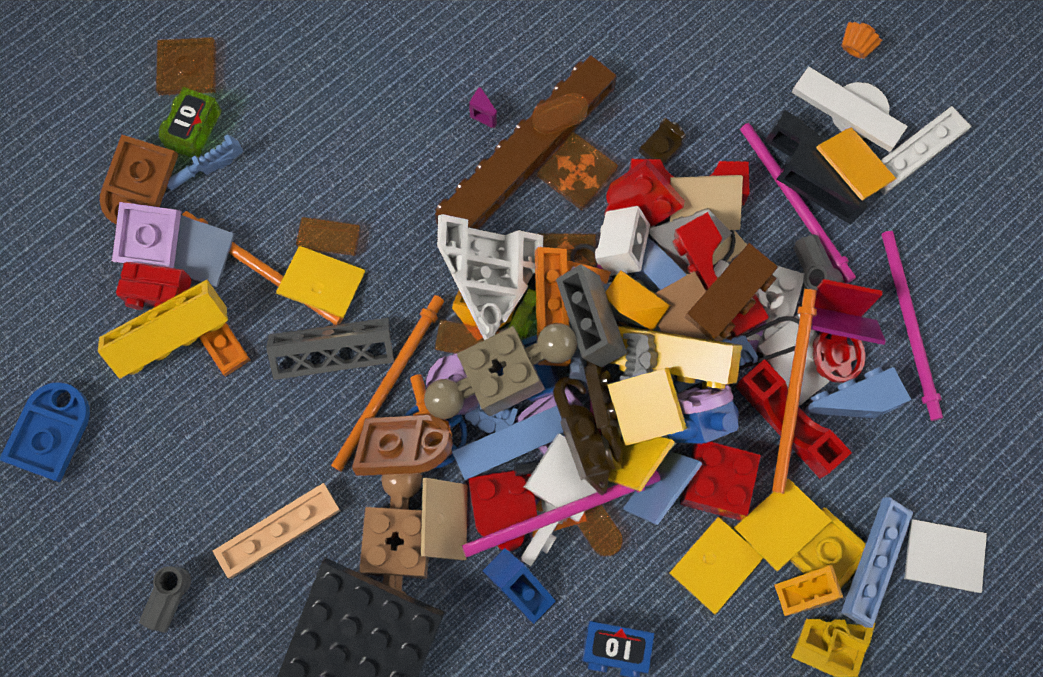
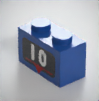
(617, 648)

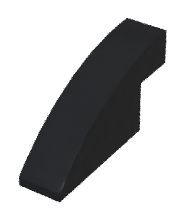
(809, 171)

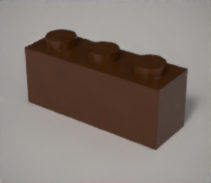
(732, 293)

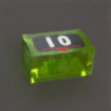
(189, 122)

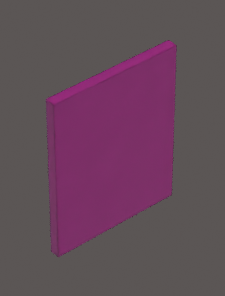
(847, 326)

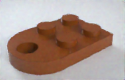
(136, 176)
(401, 445)

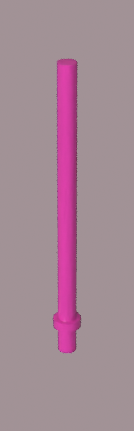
(798, 204)
(930, 397)
(550, 517)

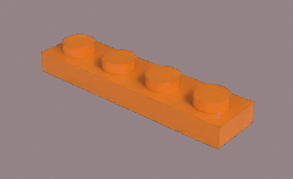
(550, 308)

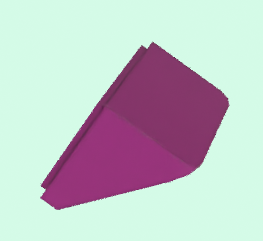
(482, 109)

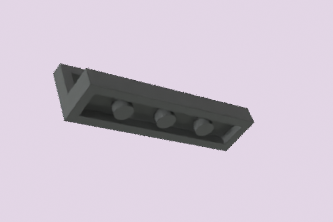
(328, 338)

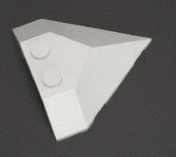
(488, 268)

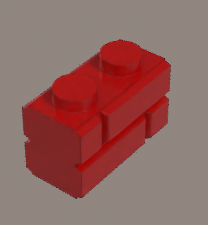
(150, 284)

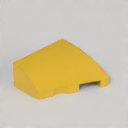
(833, 646)

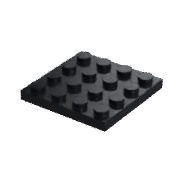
(359, 629)

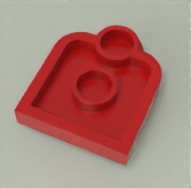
(647, 189)
(501, 502)

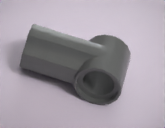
(815, 262)
(164, 601)

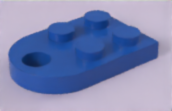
(48, 433)

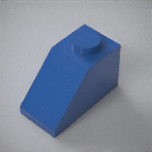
(519, 585)

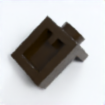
(664, 142)

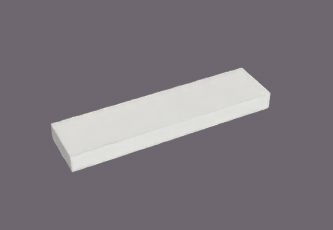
(849, 109)
(924, 146)

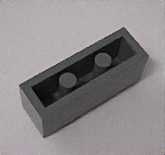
(591, 316)

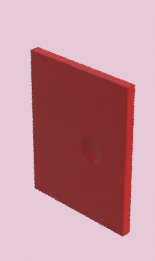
(845, 297)

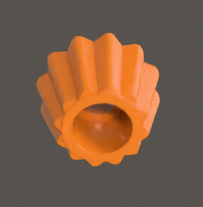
(860, 40)

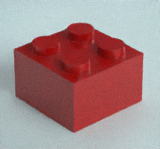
(723, 481)

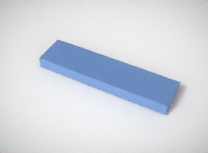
(508, 443)
(877, 562)

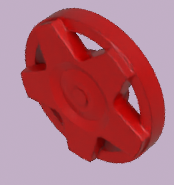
(837, 357)

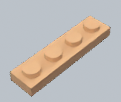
(276, 531)

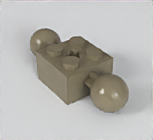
(482, 361)

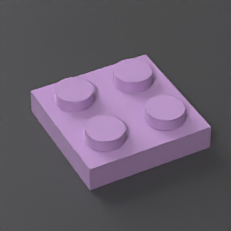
(146, 235)

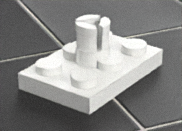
(780, 298)

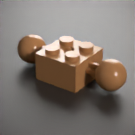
(386, 523)

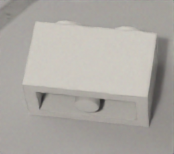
(623, 240)

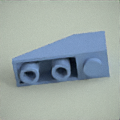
(869, 398)

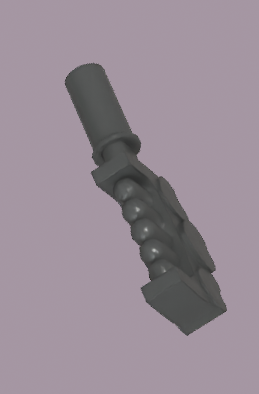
(640, 355)

